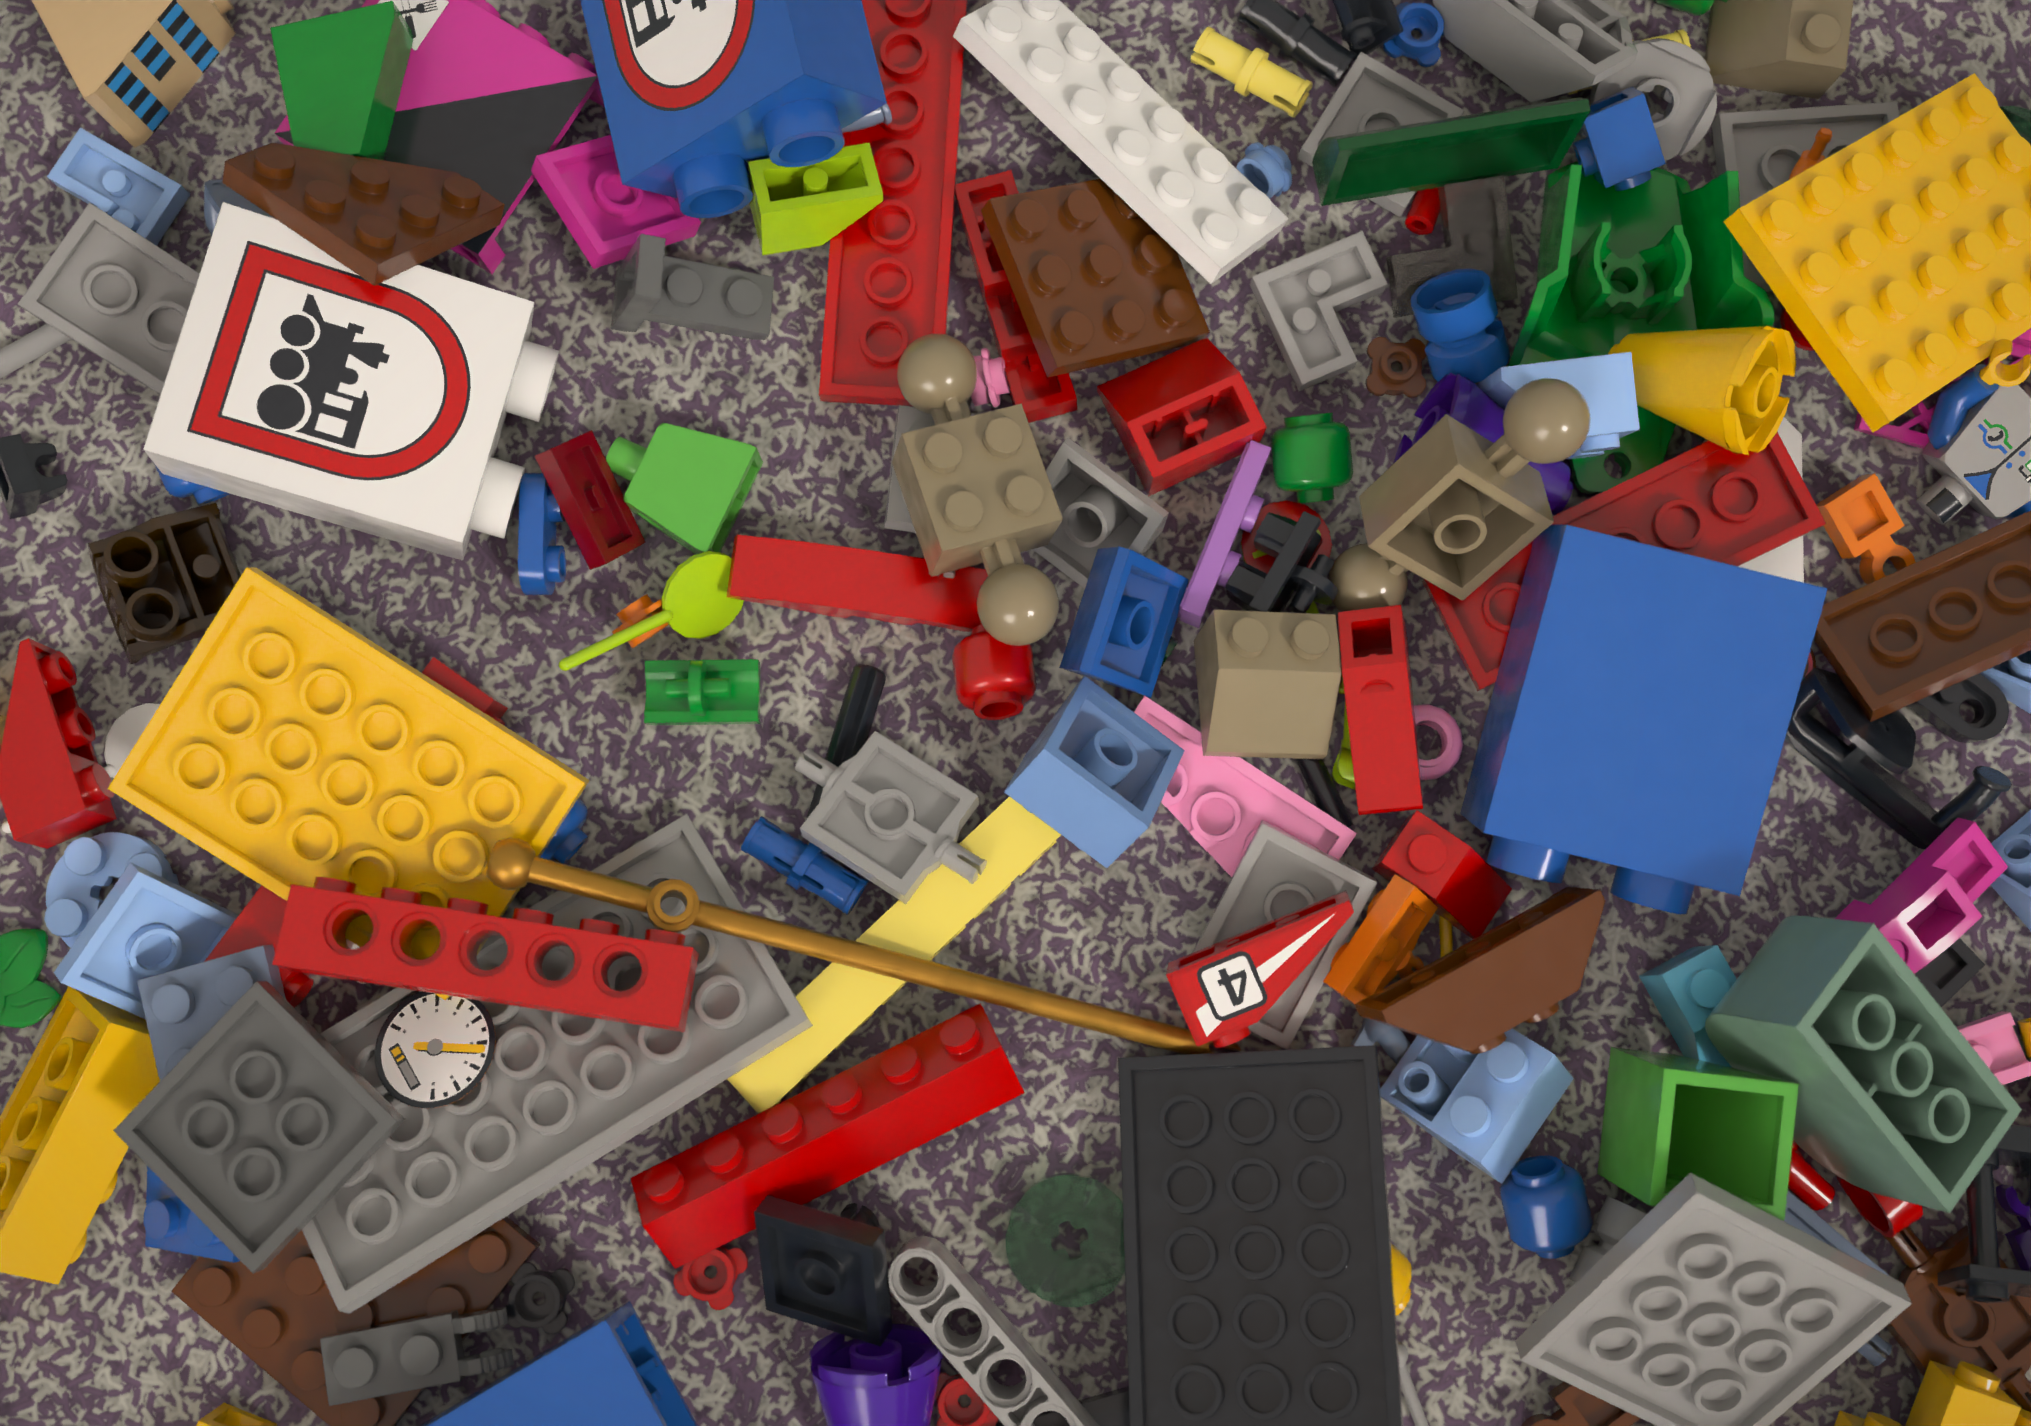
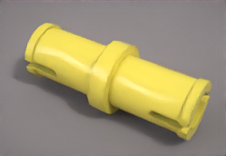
(1251, 72)

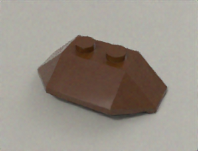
(1497, 978)

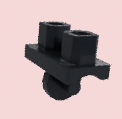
(1294, 549)

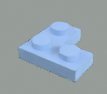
(119, 185)

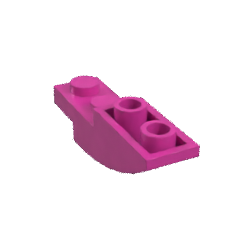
(1934, 895)

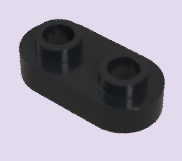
(1987, 700)

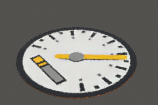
(434, 1049)

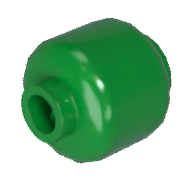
(1312, 456)

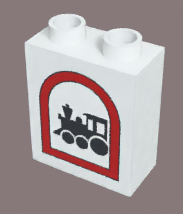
(348, 392)

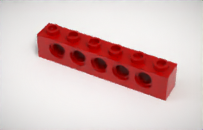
(316, 944)

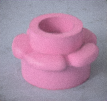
(990, 379)

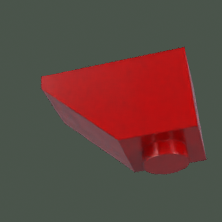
(1445, 872)

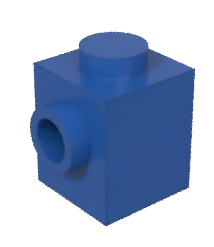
(1619, 141)

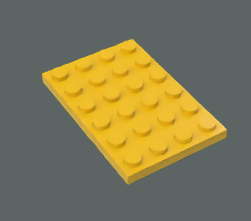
(1904, 249)
(338, 761)

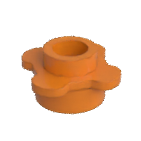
(636, 612)

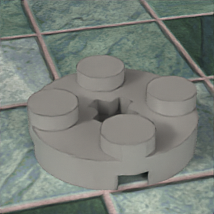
(1686, 89)

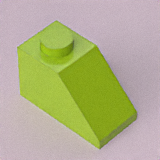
(813, 202)

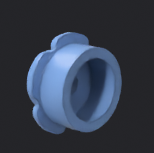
(1266, 168)

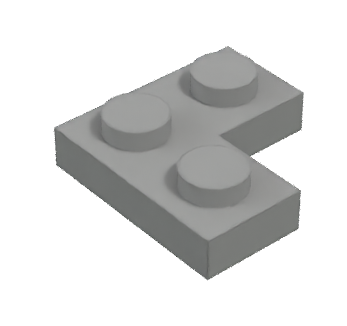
(1302, 303)

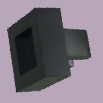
(20, 482)

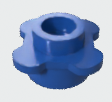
(1419, 18)

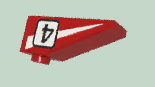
(1243, 976)

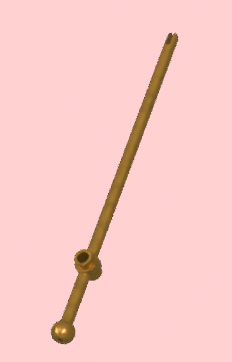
(515, 864)

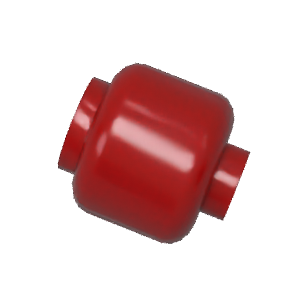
(992, 675)

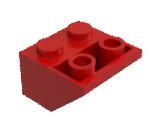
(1182, 414)

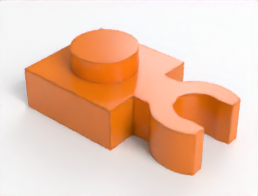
(1861, 523)

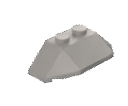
(1541, 44)

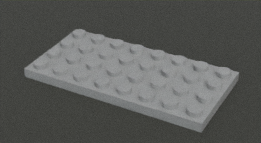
(556, 1083)

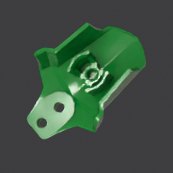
(1630, 267)

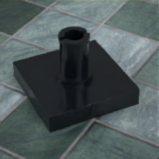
(825, 1268)

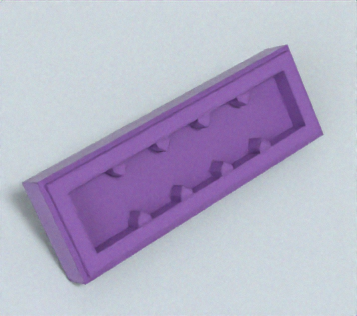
(1237, 512)

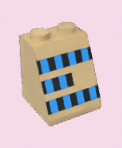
(136, 54)

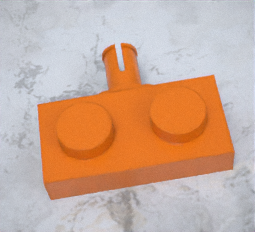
(1382, 942)

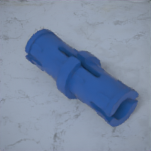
(804, 865)

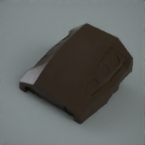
(165, 566)

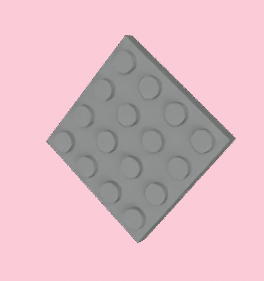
(1711, 1314)

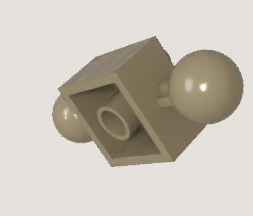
(977, 490)
(1461, 502)

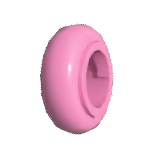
(1450, 738)

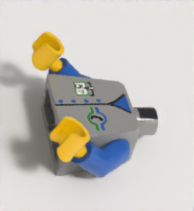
(1982, 442)

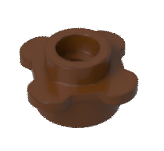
(1384, 380)

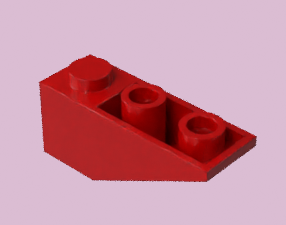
(1380, 709)
(46, 754)

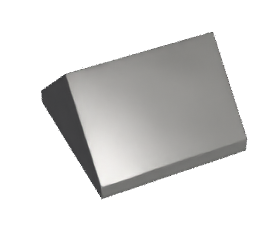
(1096, 513)

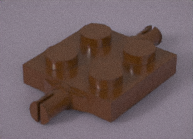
(1952, 1329)

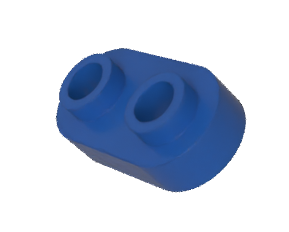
(539, 558)

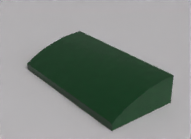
(1447, 151)

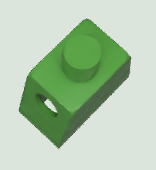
(687, 483)

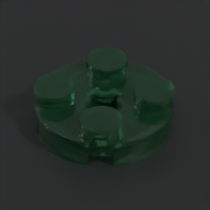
(1052, 1272)

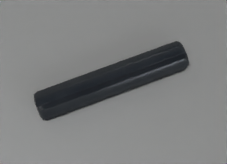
(854, 718)

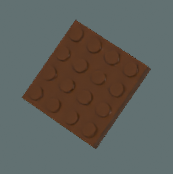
(288, 1308)

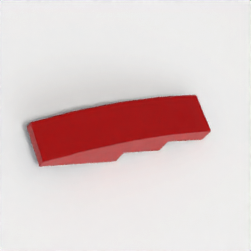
(1024, 371)
(852, 583)

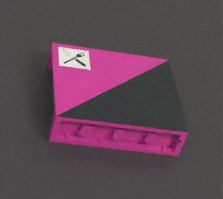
(481, 103)

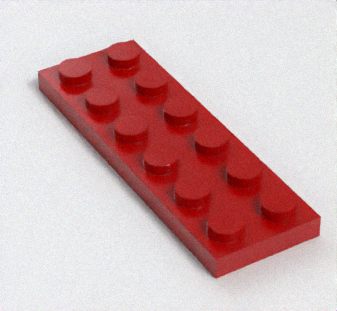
(1693, 504)

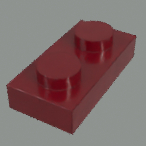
(590, 499)

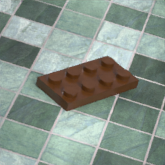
(1933, 620)

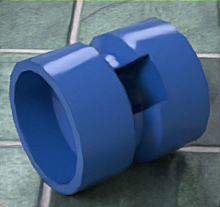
(1461, 325)

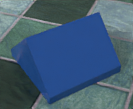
(1124, 620)

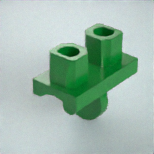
(702, 692)

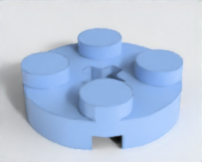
(85, 868)

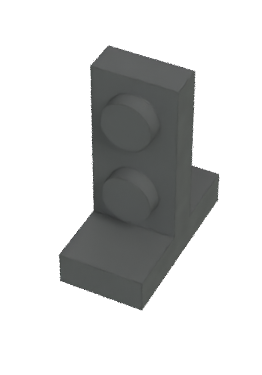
(689, 294)

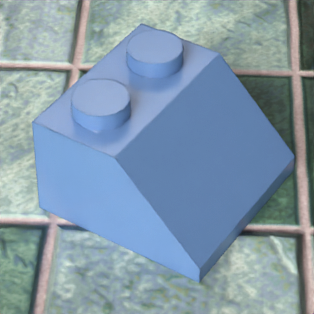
(1096, 773)

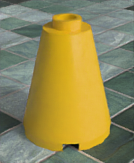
(1715, 381)

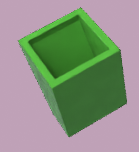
(1696, 1118)

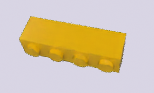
(60, 1135)

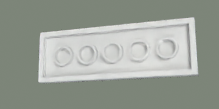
(1123, 131)

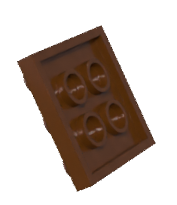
(1091, 277)

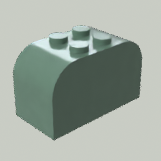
(1879, 1066)

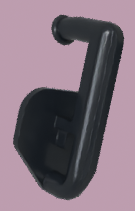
(1890, 744)

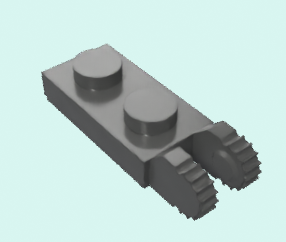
(408, 1355)

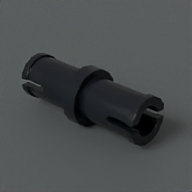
(1297, 38)

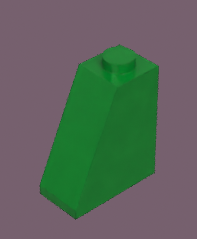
(344, 78)

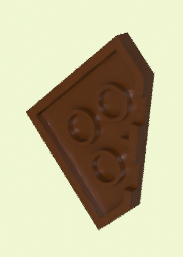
(364, 209)

